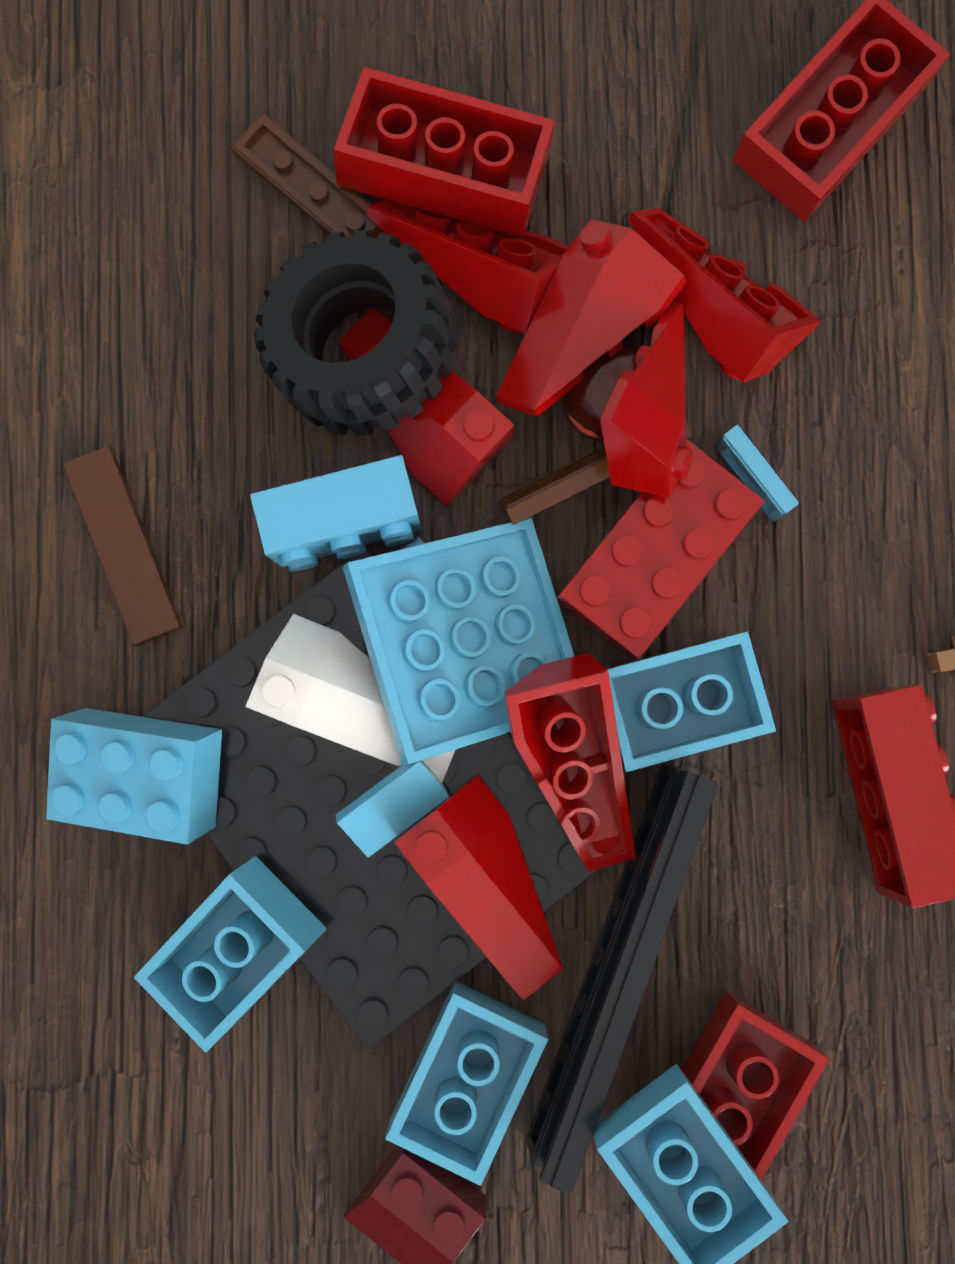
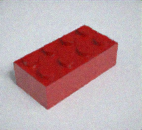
(839, 106)
(442, 152)
(659, 555)
(901, 792)
(753, 1077)

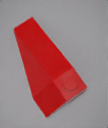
(488, 269)
(595, 299)
(732, 315)
(648, 413)
(454, 432)
(570, 743)
(481, 877)

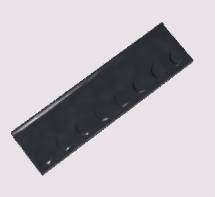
(618, 975)

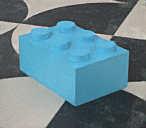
(337, 514)
(689, 702)
(133, 775)
(229, 952)
(467, 1083)
(687, 1173)

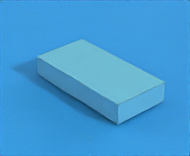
(755, 472)
(391, 806)

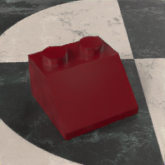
(418, 1210)

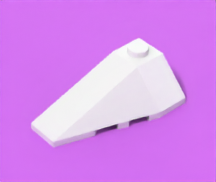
(328, 689)

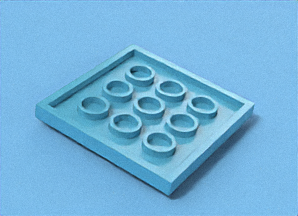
(456, 631)

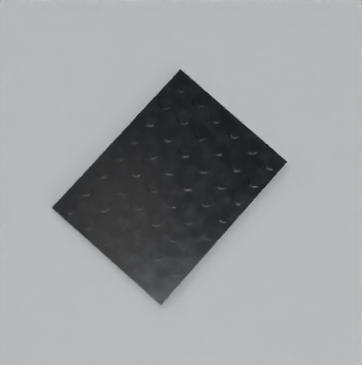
(278, 797)

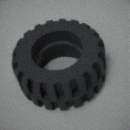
(323, 290)

